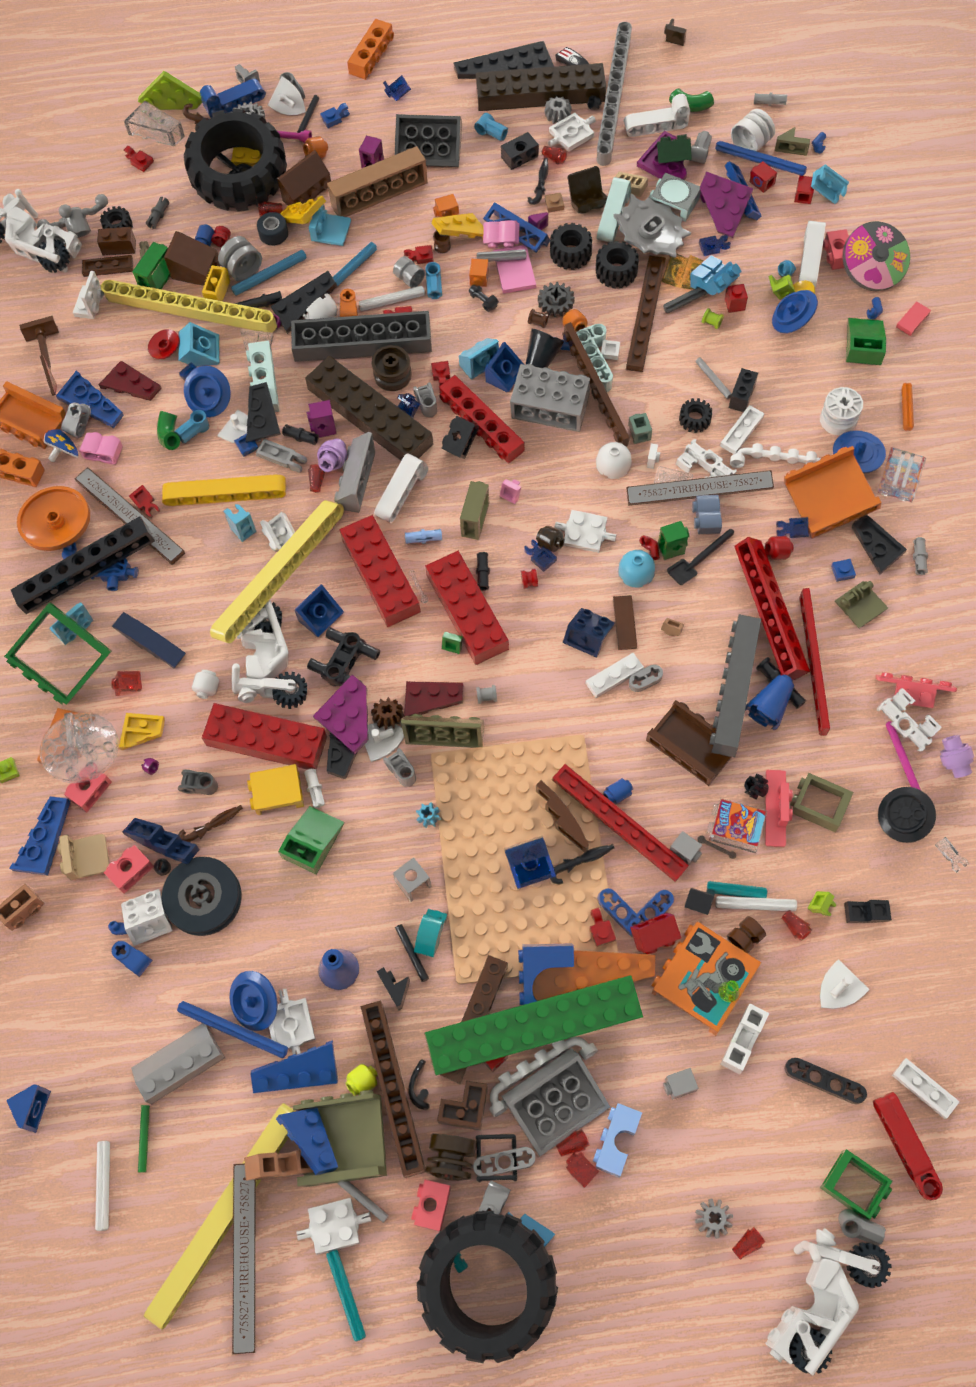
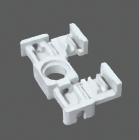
(698, 454)
(894, 709)

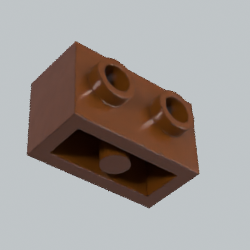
(116, 241)

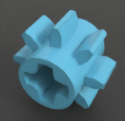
(425, 810)

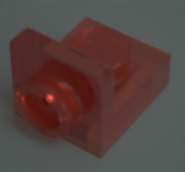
(126, 681)
(581, 1169)

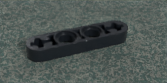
(826, 1077)

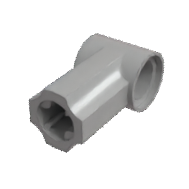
(701, 146)
(862, 1228)

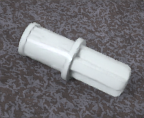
(314, 788)

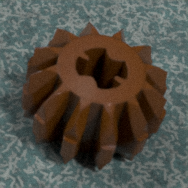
(387, 713)

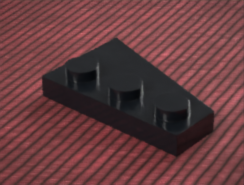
(339, 758)

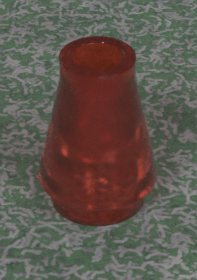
(555, 154)
(266, 207)
(316, 478)
(798, 927)
(573, 1143)
(749, 1243)

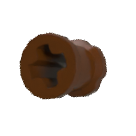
(538, 318)

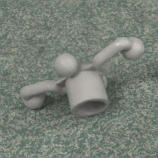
(75, 218)

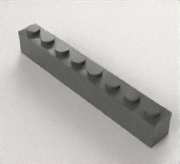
(736, 686)

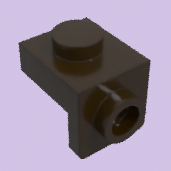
(675, 34)

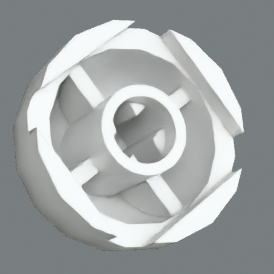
(322, 308)
(613, 460)

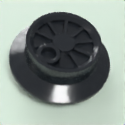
(907, 814)

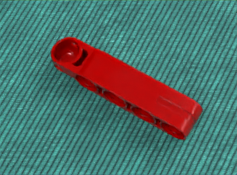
(908, 1146)

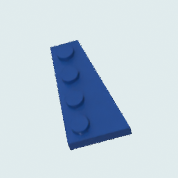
(82, 392)
(40, 848)
(306, 1069)

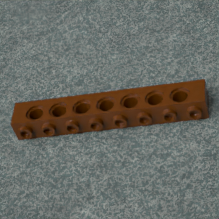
(393, 1089)

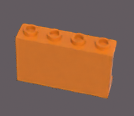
(28, 415)

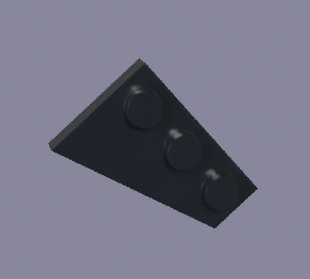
(261, 414)
(878, 543)

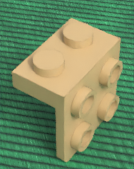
(83, 856)

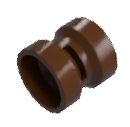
(441, 242)

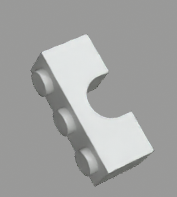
(744, 1039)

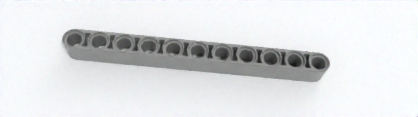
(614, 94)

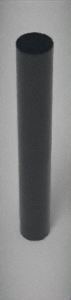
(308, 114)
(413, 955)

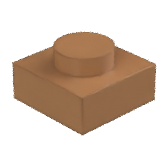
(554, 202)
(672, 627)

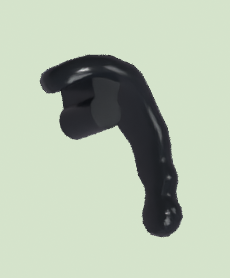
(418, 1100)

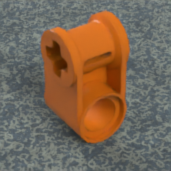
(348, 303)

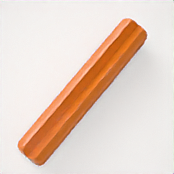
(907, 406)

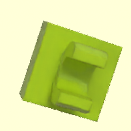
(8, 770)
(821, 903)

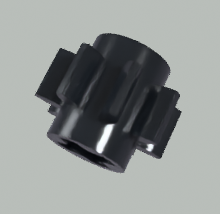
(756, 786)

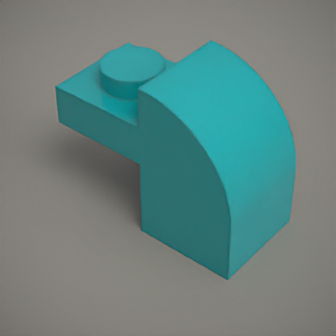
(430, 932)

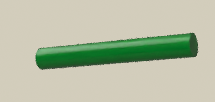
(143, 1139)

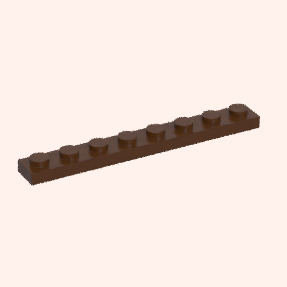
(597, 389)

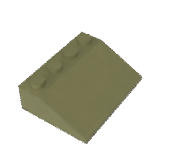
(443, 731)

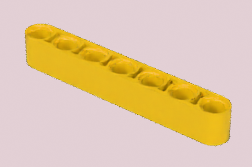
(223, 490)

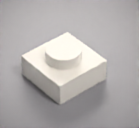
(610, 349)
(653, 456)

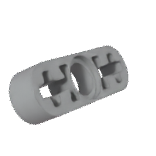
(489, 1171)

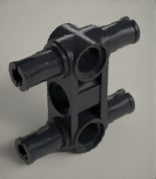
(343, 657)

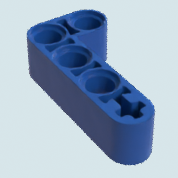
(227, 100)

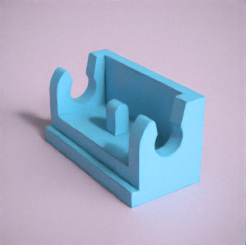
(829, 183)
(240, 523)

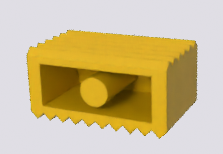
(216, 283)

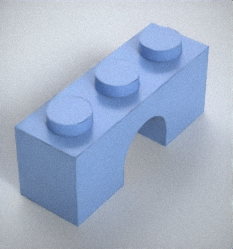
(622, 1121)

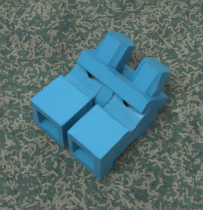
(714, 275)

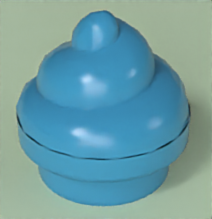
(786, 268)

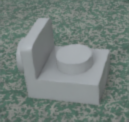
(243, 74)

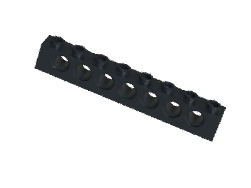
(82, 565)

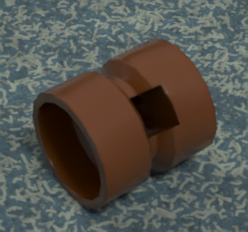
(748, 934)

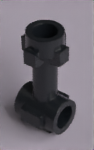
(489, 304)

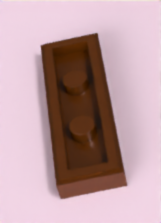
(107, 265)
(625, 622)

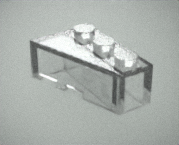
(154, 124)

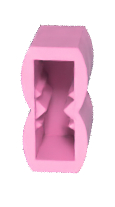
(501, 233)
(101, 448)

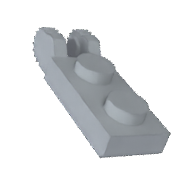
(280, 455)

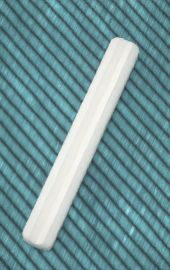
(391, 298)
(756, 903)
(102, 1186)

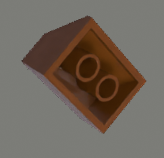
(304, 180)

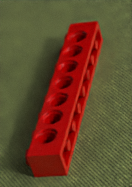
(771, 608)

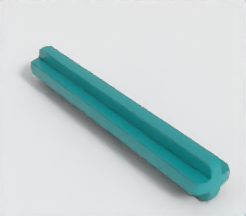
(346, 1295)

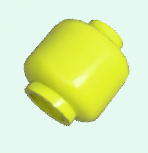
(361, 1079)

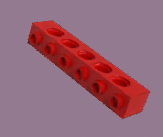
(490, 421)

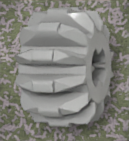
(557, 109)
(714, 1226)

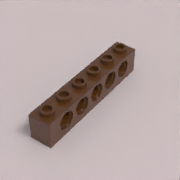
(481, 1000)

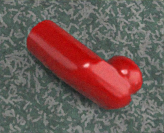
(651, 545)

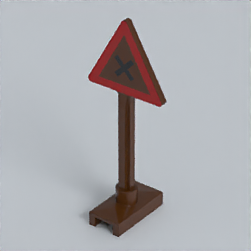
(39, 330)

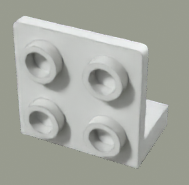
(89, 298)
(145, 917)

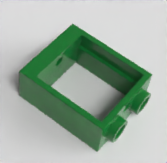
(152, 258)
(835, 1173)

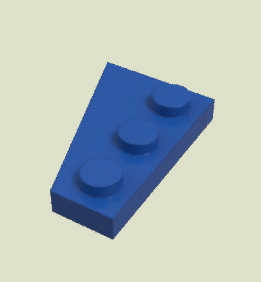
(309, 1134)

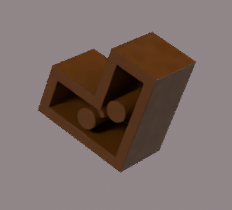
(468, 1112)

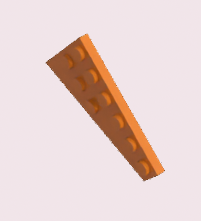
(592, 969)

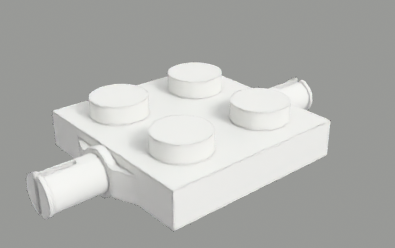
(571, 132)
(585, 531)
(292, 1023)
(333, 1226)

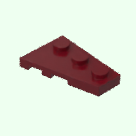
(129, 380)
(428, 696)

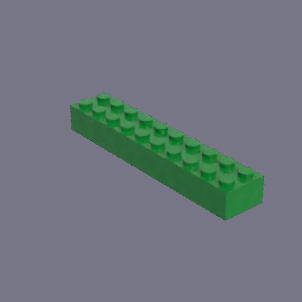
(533, 1025)

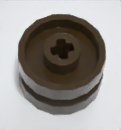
(391, 368)

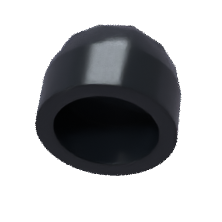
(594, 102)
(165, 868)

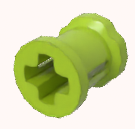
(712, 318)

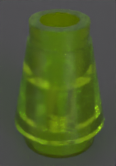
(726, 994)

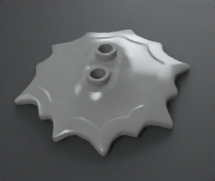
(651, 227)

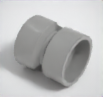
(408, 272)

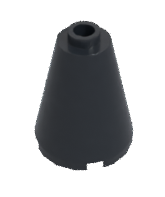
(542, 348)

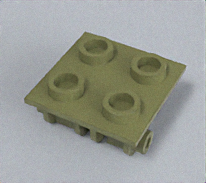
(861, 604)

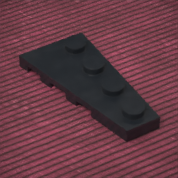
(295, 304)

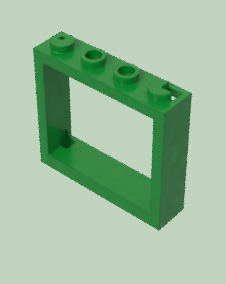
(30, 673)

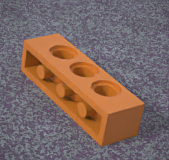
(370, 49)
(12, 465)

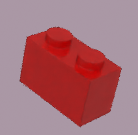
(656, 933)

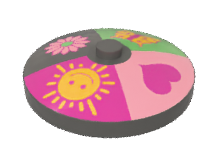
(876, 256)

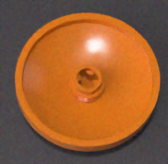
(53, 518)

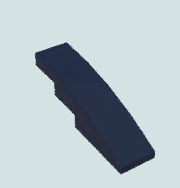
(148, 639)
(163, 842)

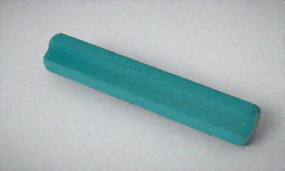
(737, 890)

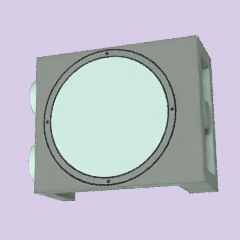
(677, 194)

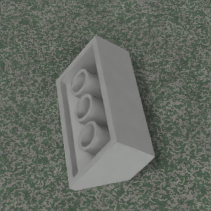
(356, 473)
(176, 1063)

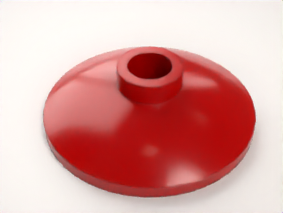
(163, 344)

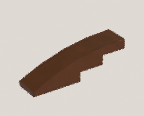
(565, 820)

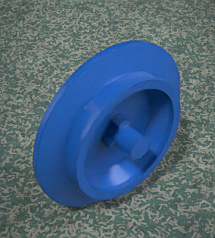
(794, 311)
(207, 390)
(867, 449)
(253, 1000)

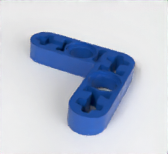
(632, 917)

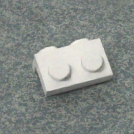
(277, 531)

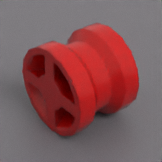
(221, 236)
(529, 578)

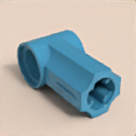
(488, 125)
(434, 285)
(193, 426)

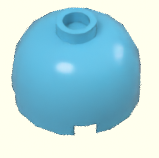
(636, 568)

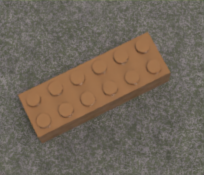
(378, 182)

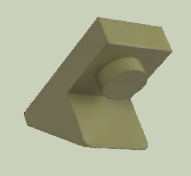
(794, 145)

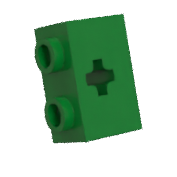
(673, 540)

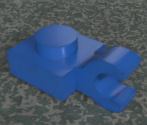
(333, 117)

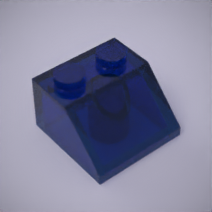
(530, 862)

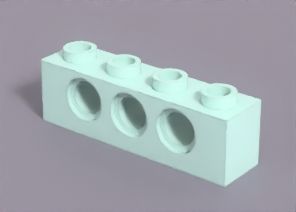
(257, 352)

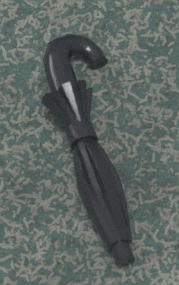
(539, 189)
(590, 855)

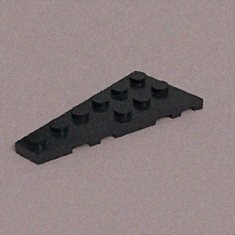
(521, 57)

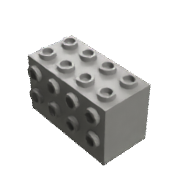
(550, 397)

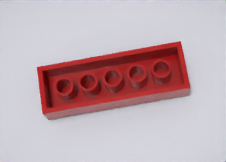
(380, 571)
(467, 607)
(264, 736)

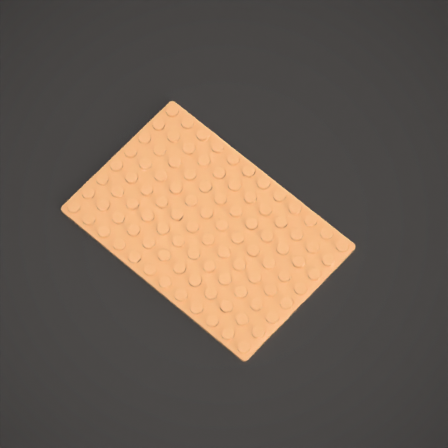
(491, 804)

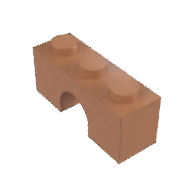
(275, 1165)

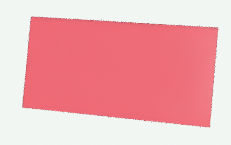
(913, 318)

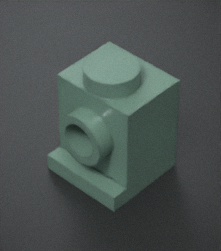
(640, 428)

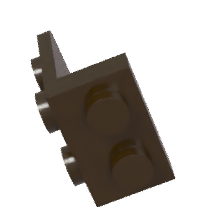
(586, 190)

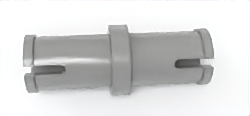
(770, 99)
(920, 556)

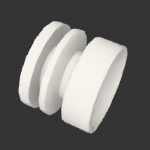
(753, 130)
(841, 411)

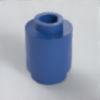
(204, 234)
(618, 791)

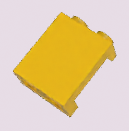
(275, 788)

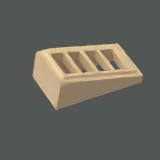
(639, 182)

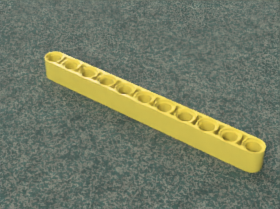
(189, 306)
(276, 572)
(209, 1235)

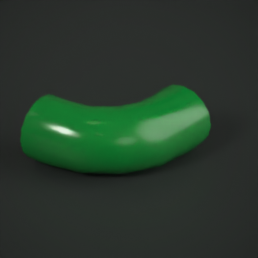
(696, 102)
(166, 429)

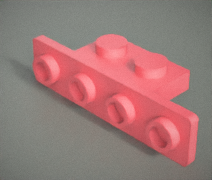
(921, 691)
(777, 808)

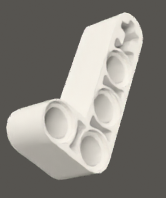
(659, 120)
(812, 251)
(399, 487)

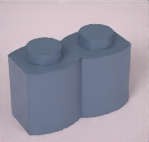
(708, 514)

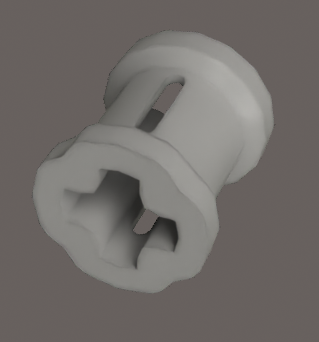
(486, 694)

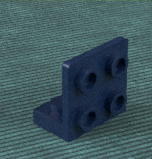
(587, 632)

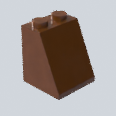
(190, 259)

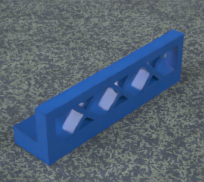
(530, 230)

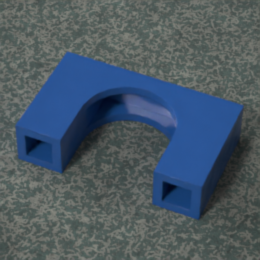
(538, 958)

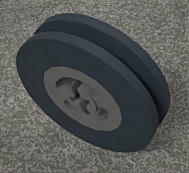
(214, 913)

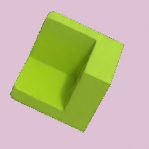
(782, 287)

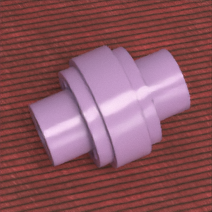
(332, 455)
(957, 756)

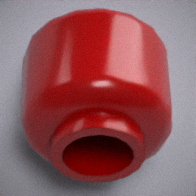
(778, 547)

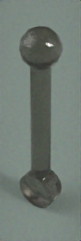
(701, 839)

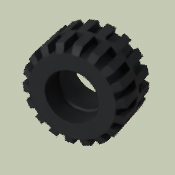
(617, 254)
(571, 256)

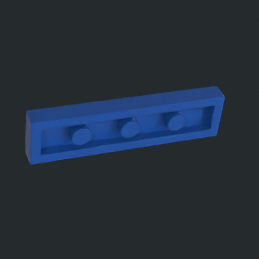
(735, 174)

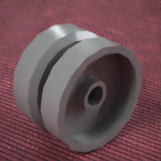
(240, 258)

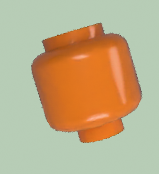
(315, 143)
(577, 319)

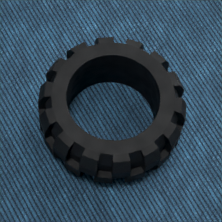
(227, 132)
(443, 1314)

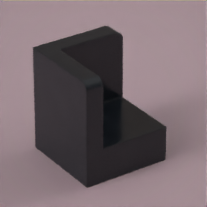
(700, 900)

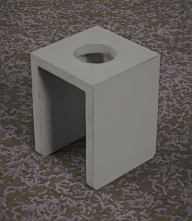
(409, 886)

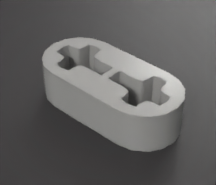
(644, 674)

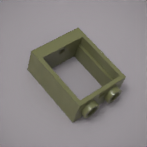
(474, 510)
(815, 817)

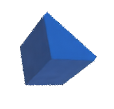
(503, 368)
(318, 611)
(29, 1107)

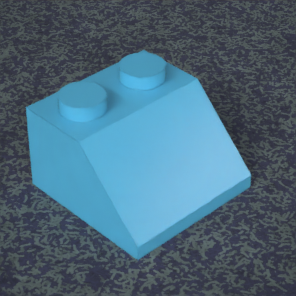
(198, 345)
(476, 358)

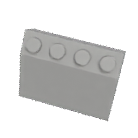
(556, 1101)

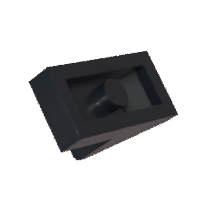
(396, 991)

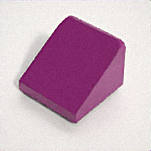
(539, 220)

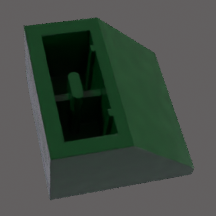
(674, 149)

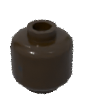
(550, 538)

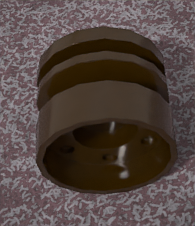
(450, 1157)

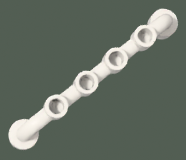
(738, 460)
(526, 1069)

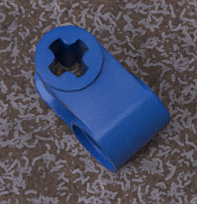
(132, 959)

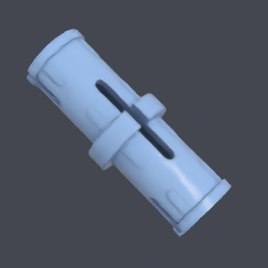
(423, 536)

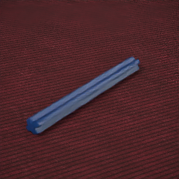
(759, 157)
(232, 1029)

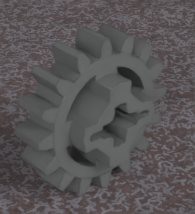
(564, 297)

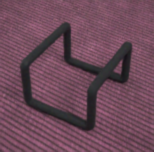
(498, 1136)

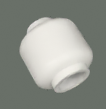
(205, 684)

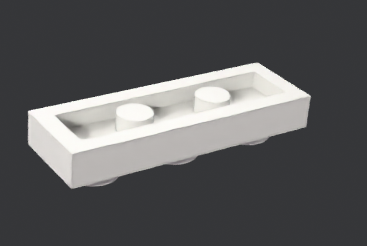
(742, 429)
(614, 675)
(925, 1088)

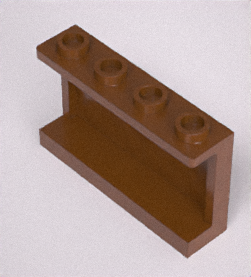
(686, 741)

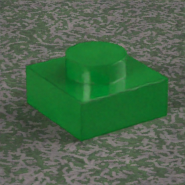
(452, 642)

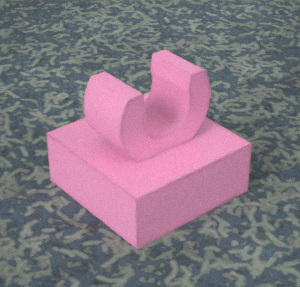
(510, 490)

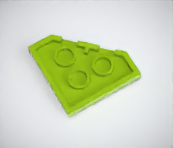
(170, 94)

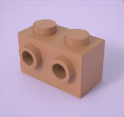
(19, 907)

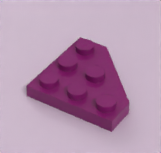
(649, 162)
(725, 202)
(347, 714)

